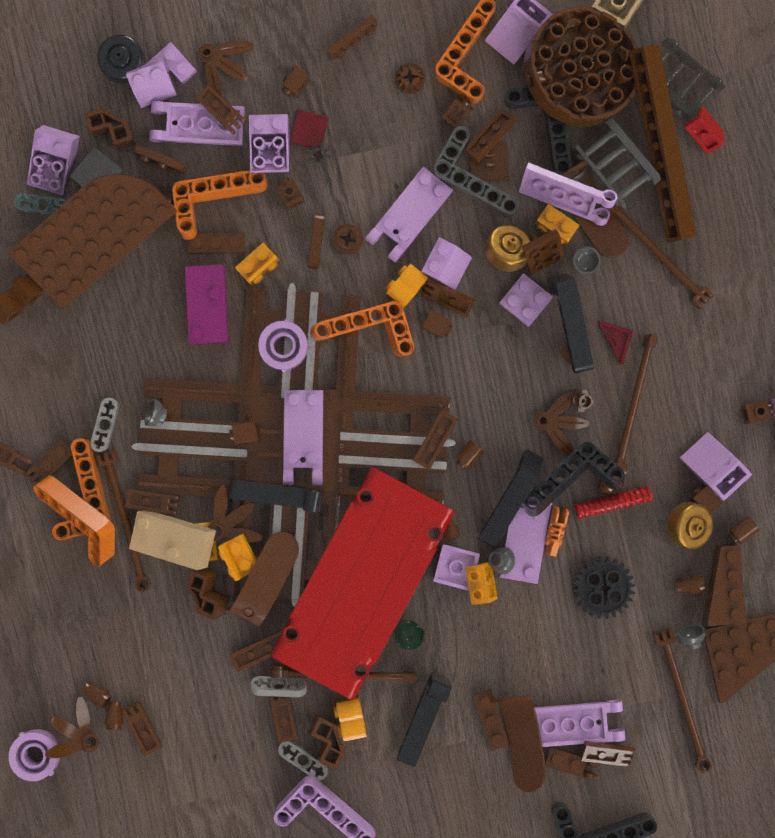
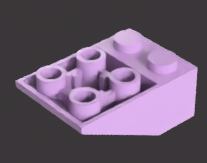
(516, 28)
(269, 143)
(52, 159)
(715, 466)

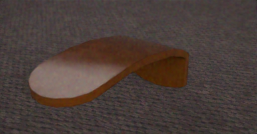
(610, 239)
(266, 578)
(524, 741)

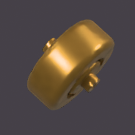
(504, 248)
(690, 525)

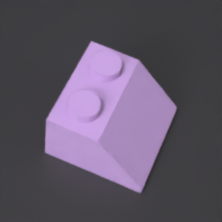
(151, 83)
(446, 263)

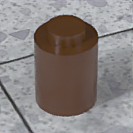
(469, 455)
(743, 531)

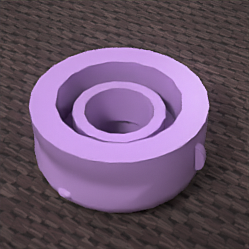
(269, 337)
(20, 760)

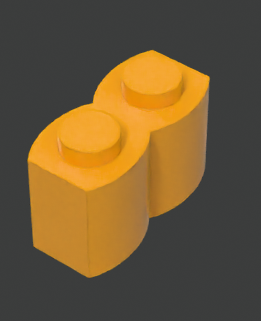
(407, 285)
(351, 719)

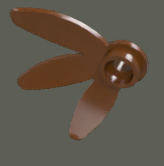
(216, 59)
(565, 422)
(226, 524)
(70, 731)

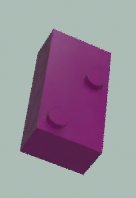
(207, 304)

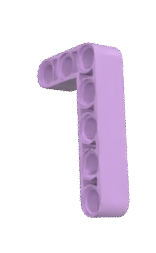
(327, 808)

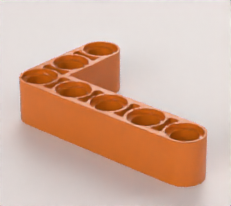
(462, 50)
(211, 193)
(366, 321)
(88, 494)
(82, 515)

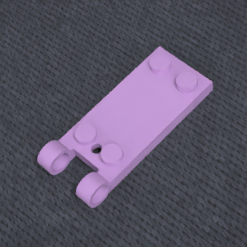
(194, 125)
(567, 194)
(411, 212)
(303, 433)
(527, 540)
(577, 723)

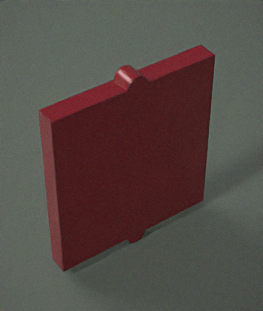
(309, 128)

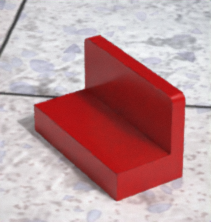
(706, 131)

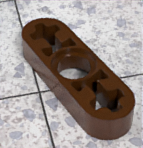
(316, 241)

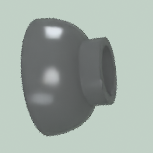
(586, 260)
(155, 413)
(502, 560)
(691, 636)

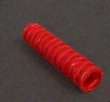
(613, 502)

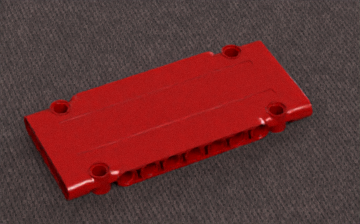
(362, 583)

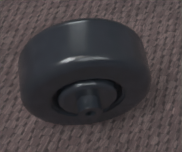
(119, 55)

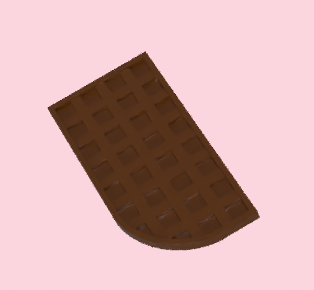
(91, 234)

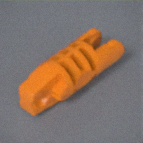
(556, 530)

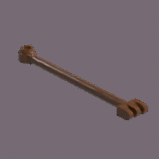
(698, 294)
(648, 343)
(108, 462)
(665, 642)
(279, 672)

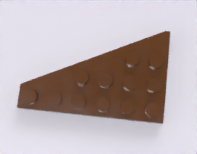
(740, 653)

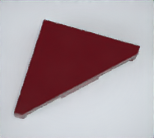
(617, 338)

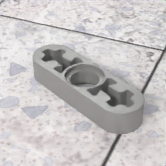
(103, 409)
(293, 682)
(288, 756)

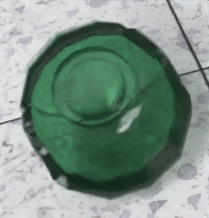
(409, 635)

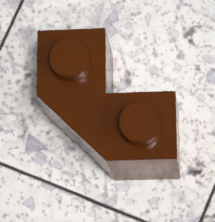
(104, 122)
(22, 293)
(207, 600)
(332, 747)

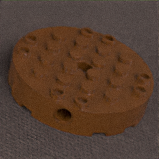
(580, 66)

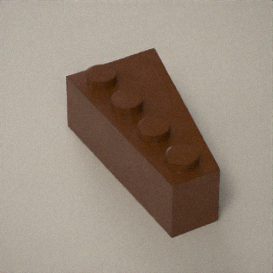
(726, 593)

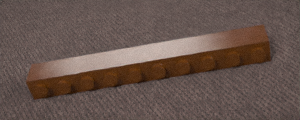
(663, 142)

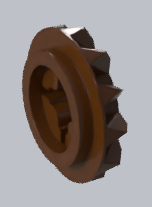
(403, 84)
(343, 231)

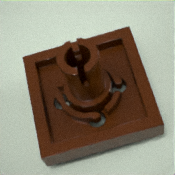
(543, 251)

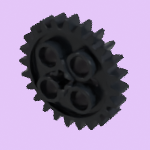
(621, 585)

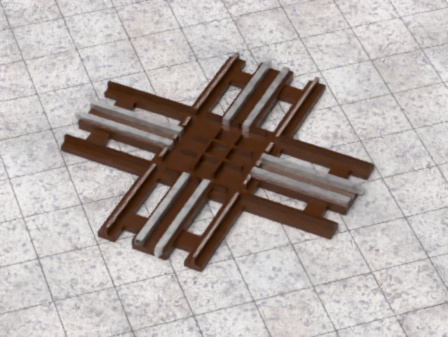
(263, 404)

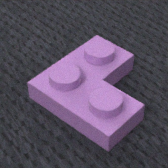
(175, 63)

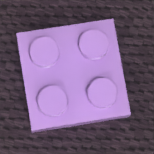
(525, 300)
(452, 565)

